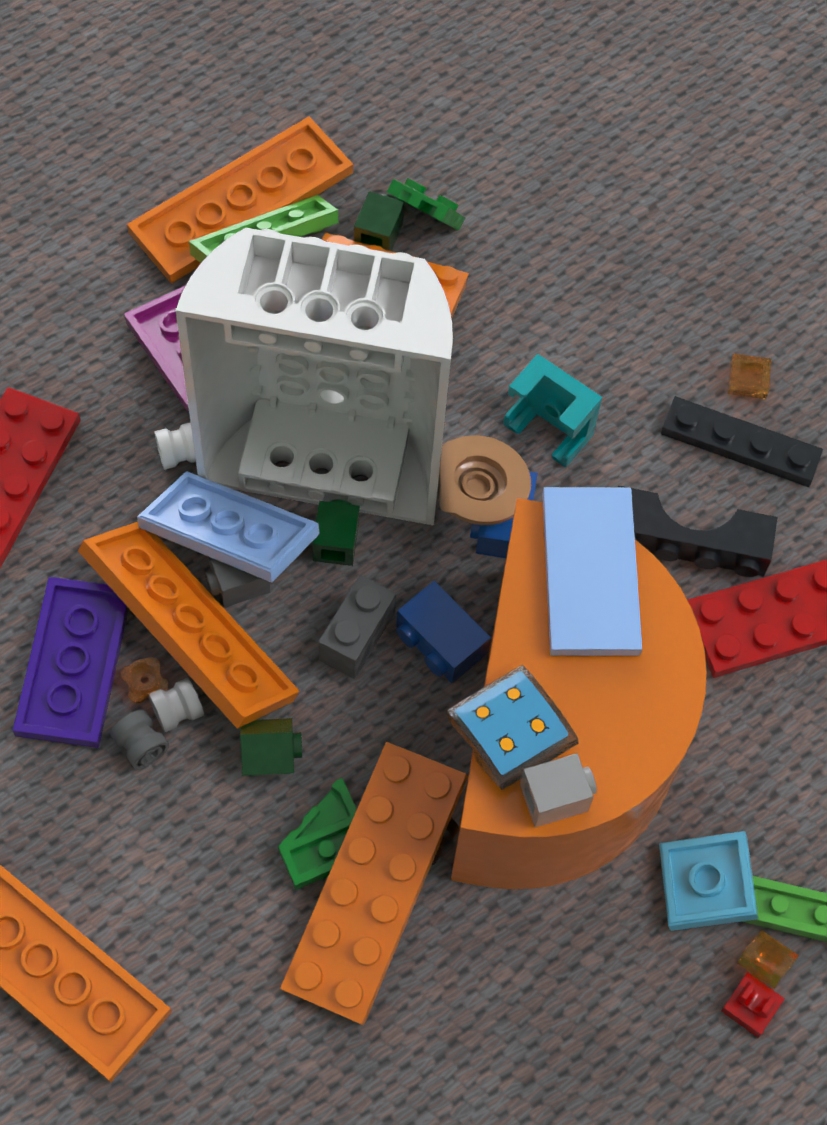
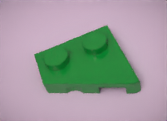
(440, 209)
(316, 842)

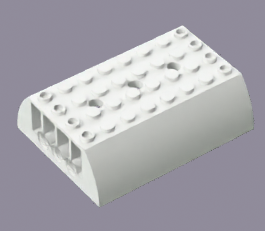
(319, 365)

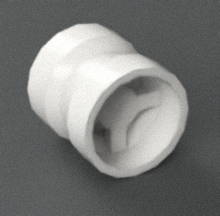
(175, 446)

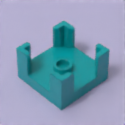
(557, 399)

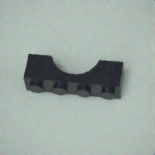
(738, 545)

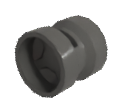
(139, 739)

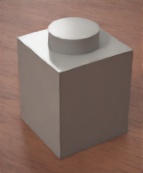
(557, 789)

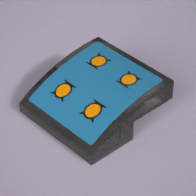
(512, 726)

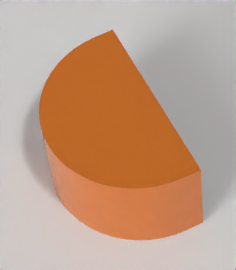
(626, 710)

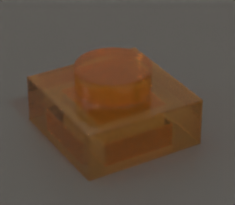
(749, 376)
(767, 959)

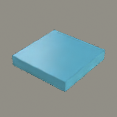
(708, 881)

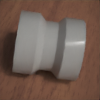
(176, 704)

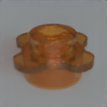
(143, 668)

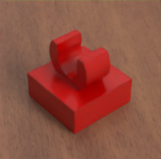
(752, 1005)

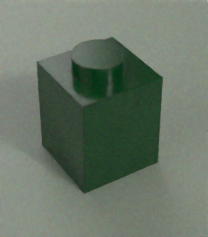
(379, 221)
(337, 532)
(269, 747)

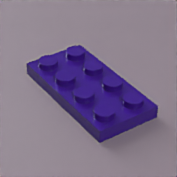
(72, 663)

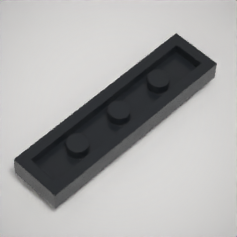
(742, 441)

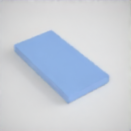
(228, 526)
(591, 572)

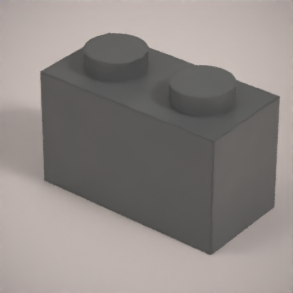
(357, 626)

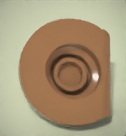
(481, 480)

